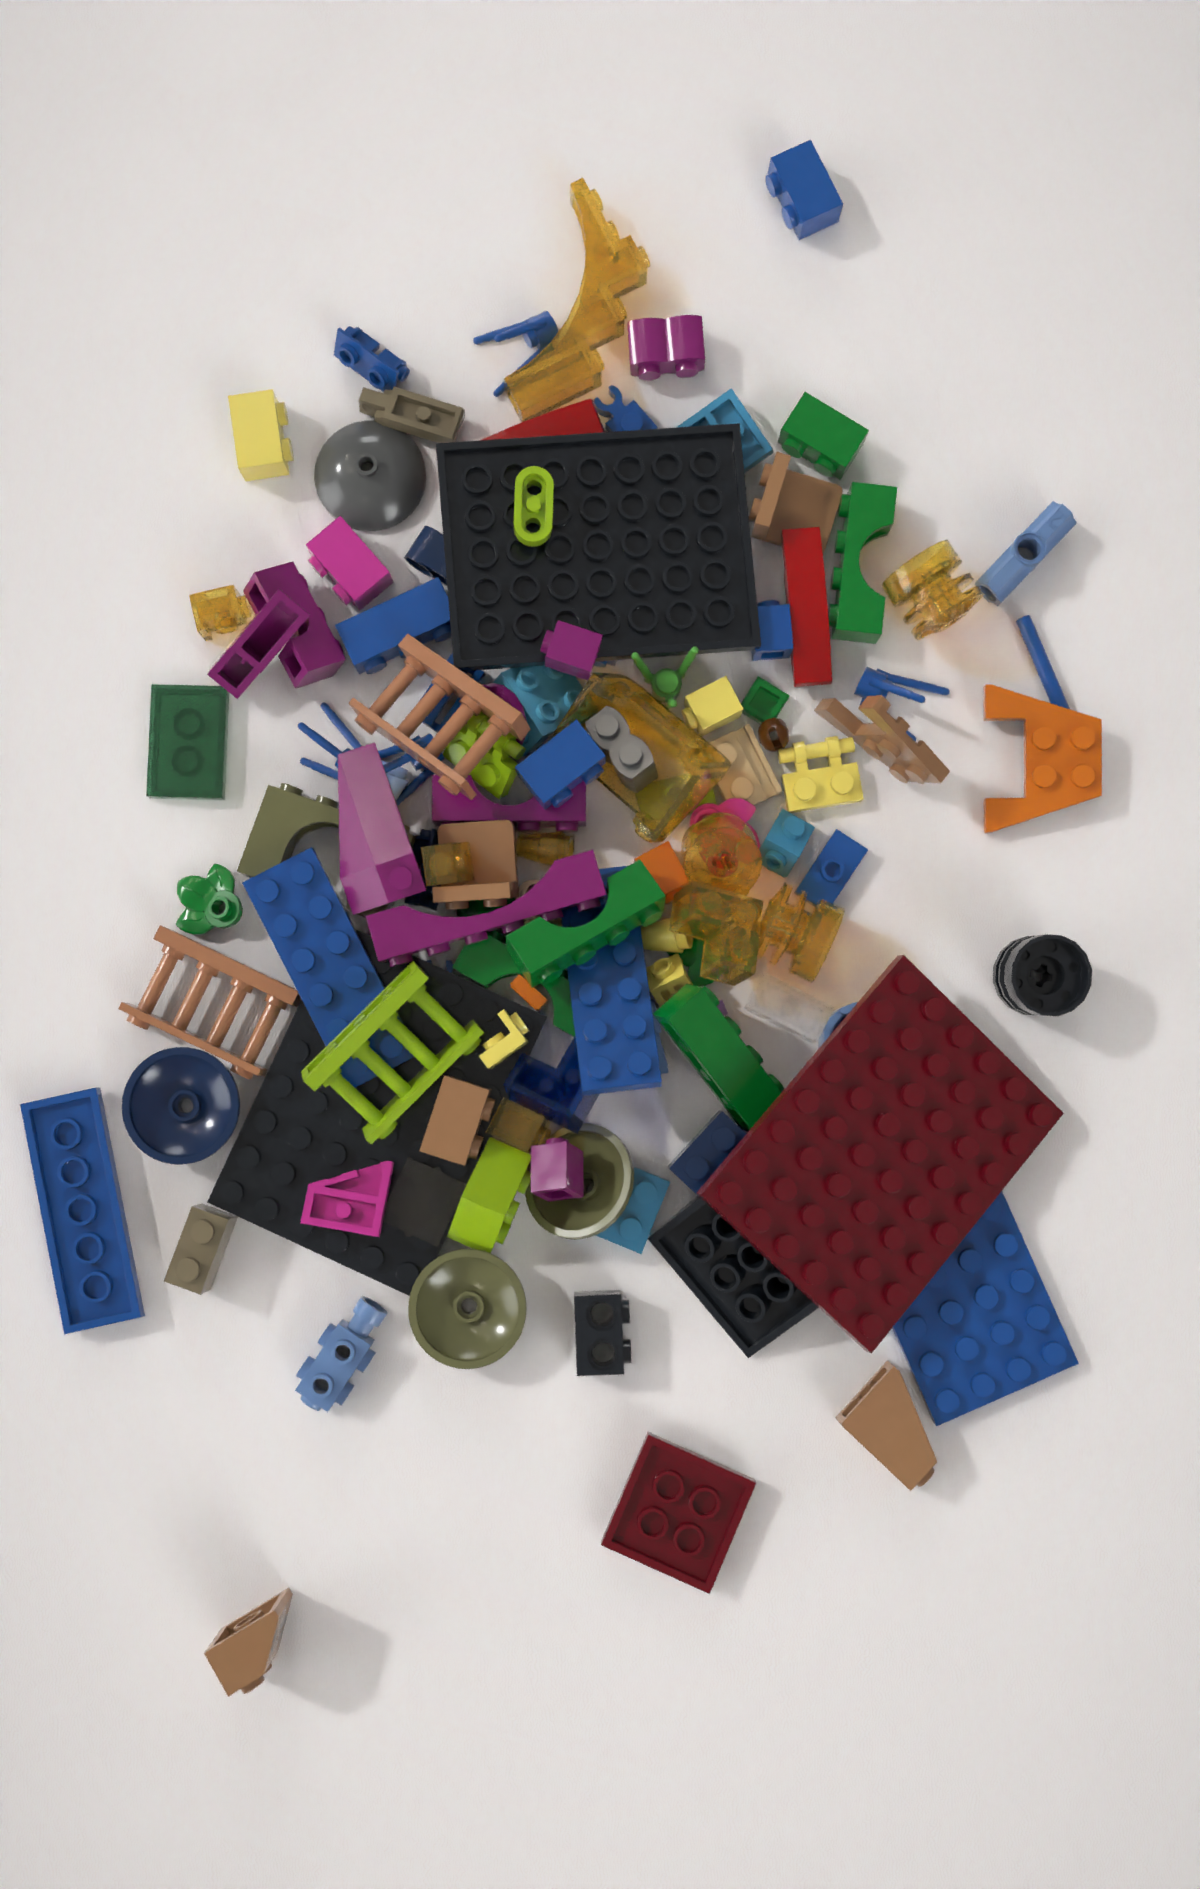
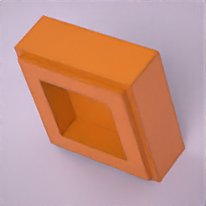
(530, 995)

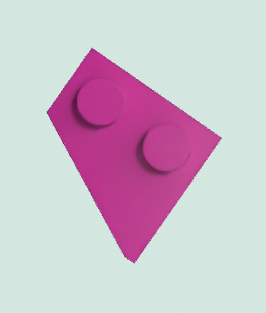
(350, 1201)

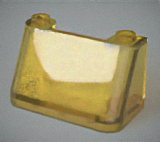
(684, 760)

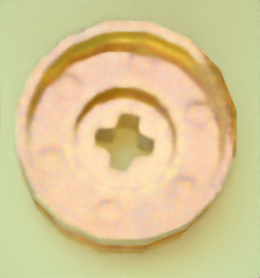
(932, 590)
(799, 932)

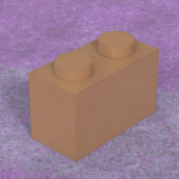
(457, 1120)

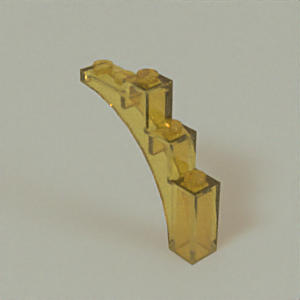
(571, 362)

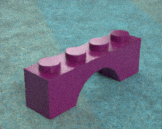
(526, 816)

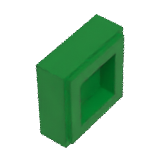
(763, 701)

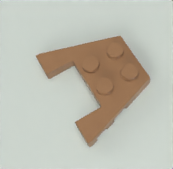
(886, 739)

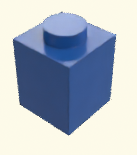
(774, 631)

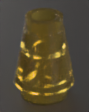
(545, 847)

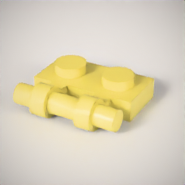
(821, 786)

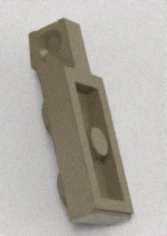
(413, 413)

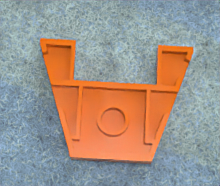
(1059, 757)

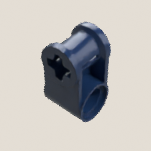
(428, 554)

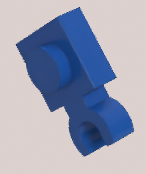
(623, 417)

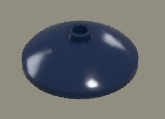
(155, 1112)

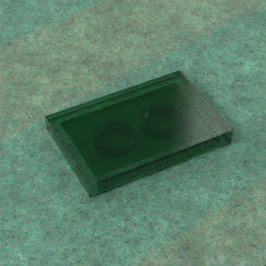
(187, 742)

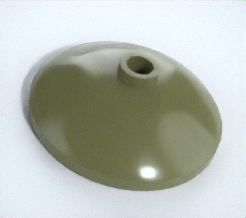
(612, 1171)
(460, 1336)

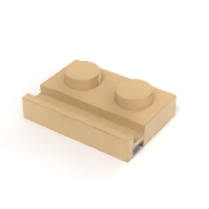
(750, 771)

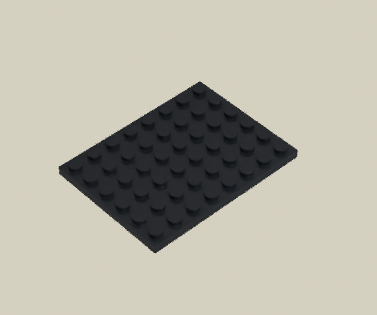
(639, 547)
(315, 1136)

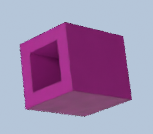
(571, 649)
(557, 1170)

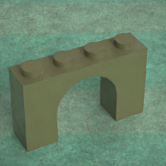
(282, 823)

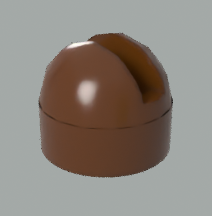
(771, 725)

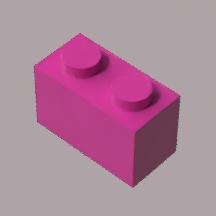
(349, 563)

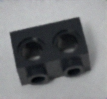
(591, 1332)

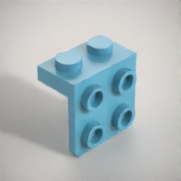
(545, 699)

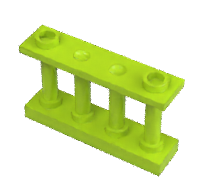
(382, 1015)

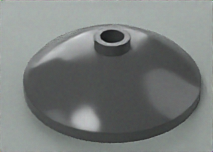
(373, 497)

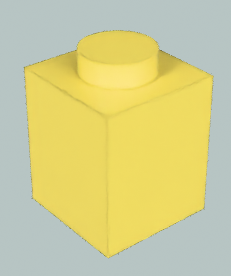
(711, 706)

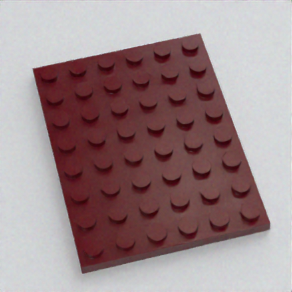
(881, 1153)

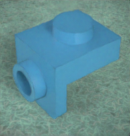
(785, 843)

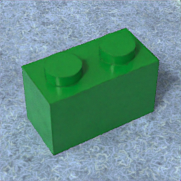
(822, 436)

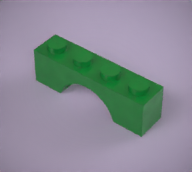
(857, 608)
(547, 949)
(490, 962)

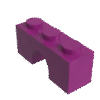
(314, 650)

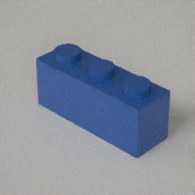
(375, 633)

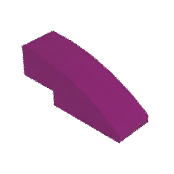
(258, 643)

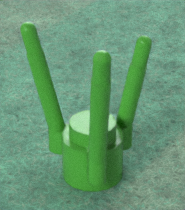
(666, 682)

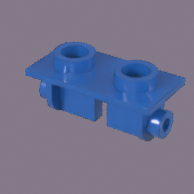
(358, 351)

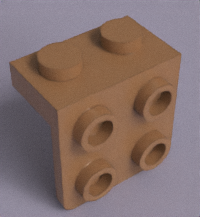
(793, 502)
(492, 860)

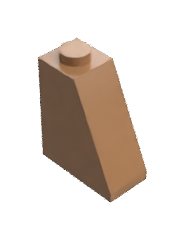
(890, 1428)

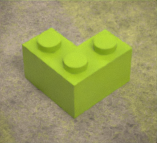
(488, 1199)

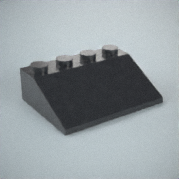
(730, 1277)

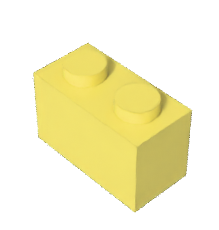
(259, 435)

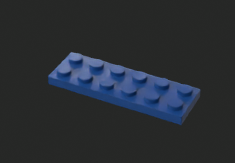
(322, 953)
(612, 1011)
(82, 1210)

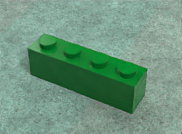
(719, 1054)

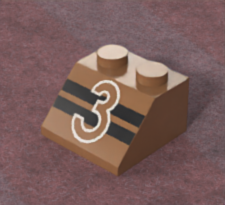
(248, 1645)

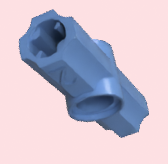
(1040, 539)

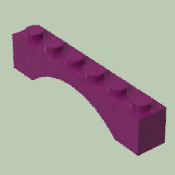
(406, 931)

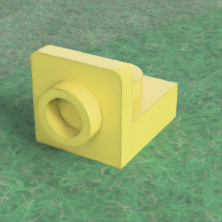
(666, 978)
(501, 1047)

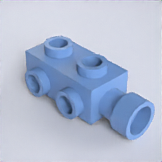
(333, 1366)

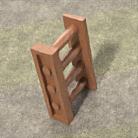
(446, 680)
(209, 965)

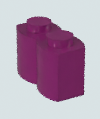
(666, 346)

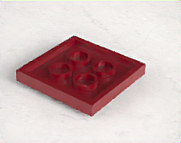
(678, 1512)

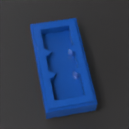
(832, 868)

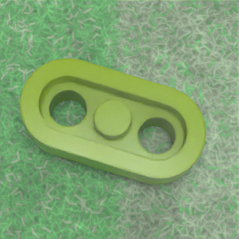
(533, 508)

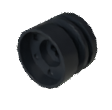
(1063, 971)

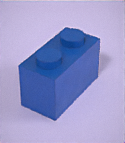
(803, 190)
(561, 766)

